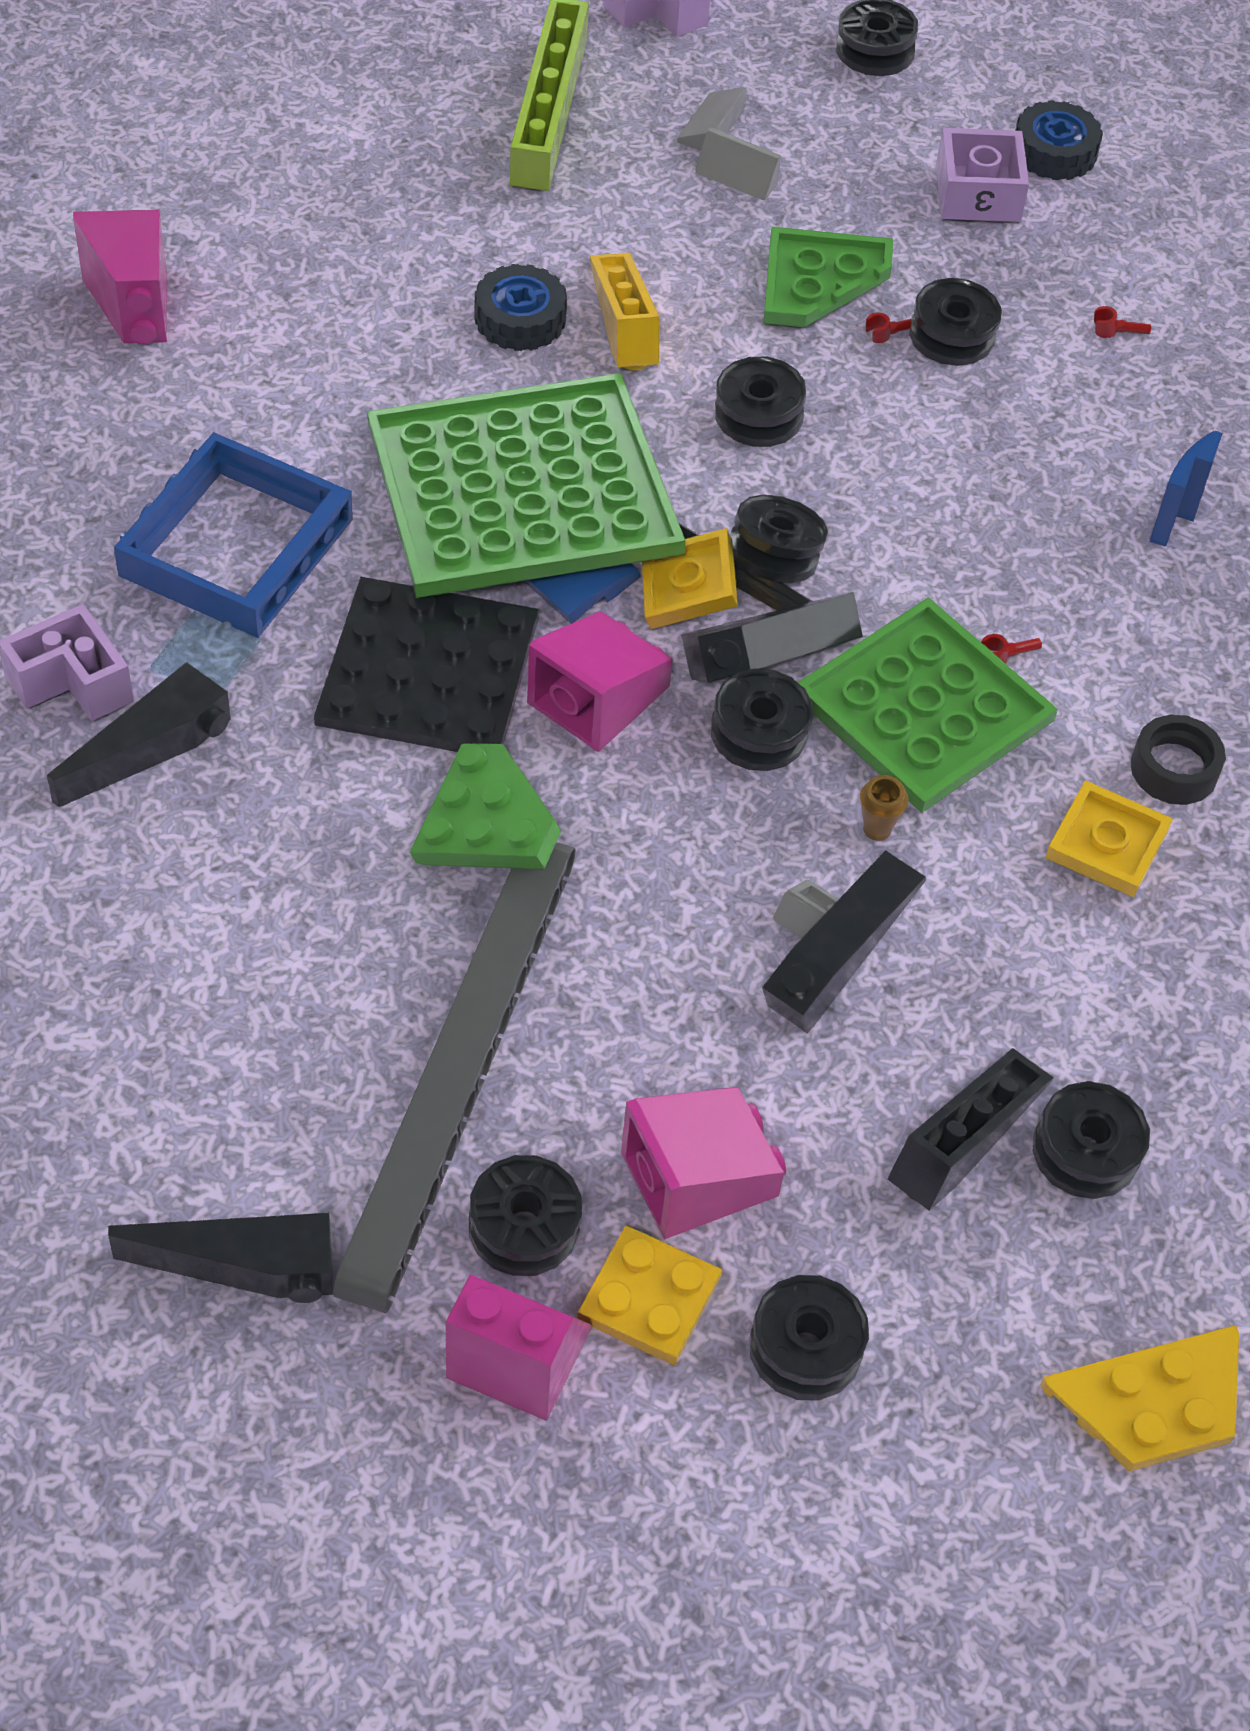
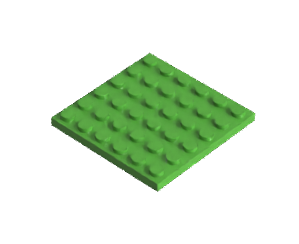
(522, 485)

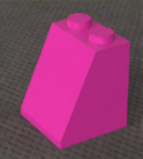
(125, 270)
(595, 677)
(699, 1157)
(511, 1346)

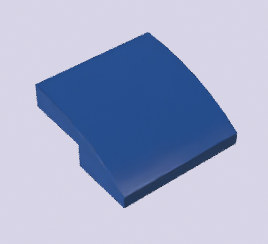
(1186, 486)
(577, 592)

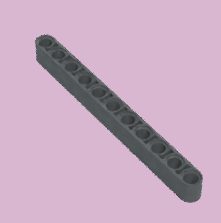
(450, 1085)

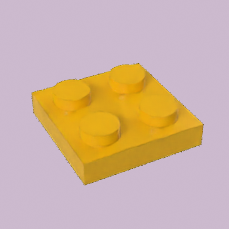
(692, 582)
(1109, 838)
(650, 1295)

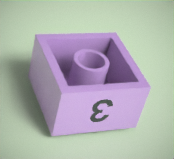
(982, 174)

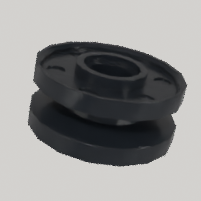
(877, 37)
(955, 321)
(760, 401)
(777, 538)
(761, 719)
(1102, 1115)
(529, 1186)
(803, 1367)

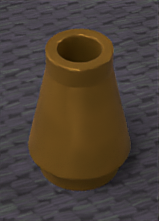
(882, 805)

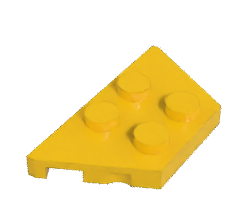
(1157, 1399)

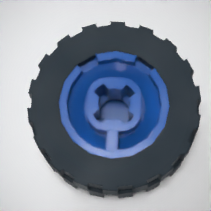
(1059, 139)
(520, 307)

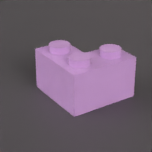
(676, 15)
(65, 656)

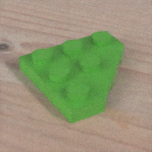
(820, 272)
(486, 815)

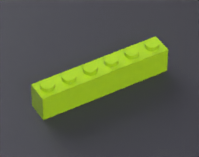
(549, 94)

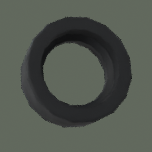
(1168, 785)

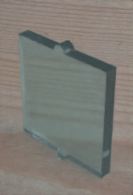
(209, 647)

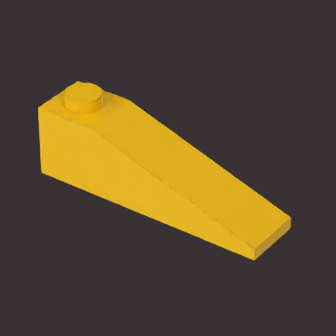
(626, 311)

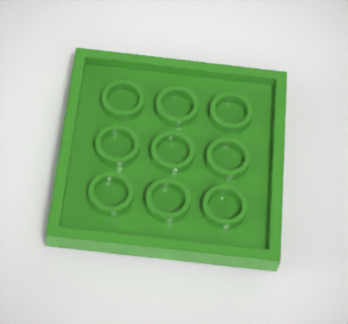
(926, 703)

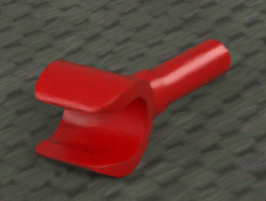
(1107, 323)
(883, 327)
(999, 643)

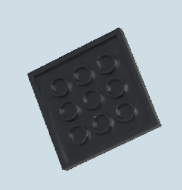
(426, 667)

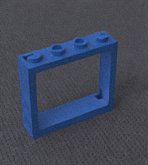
(253, 613)

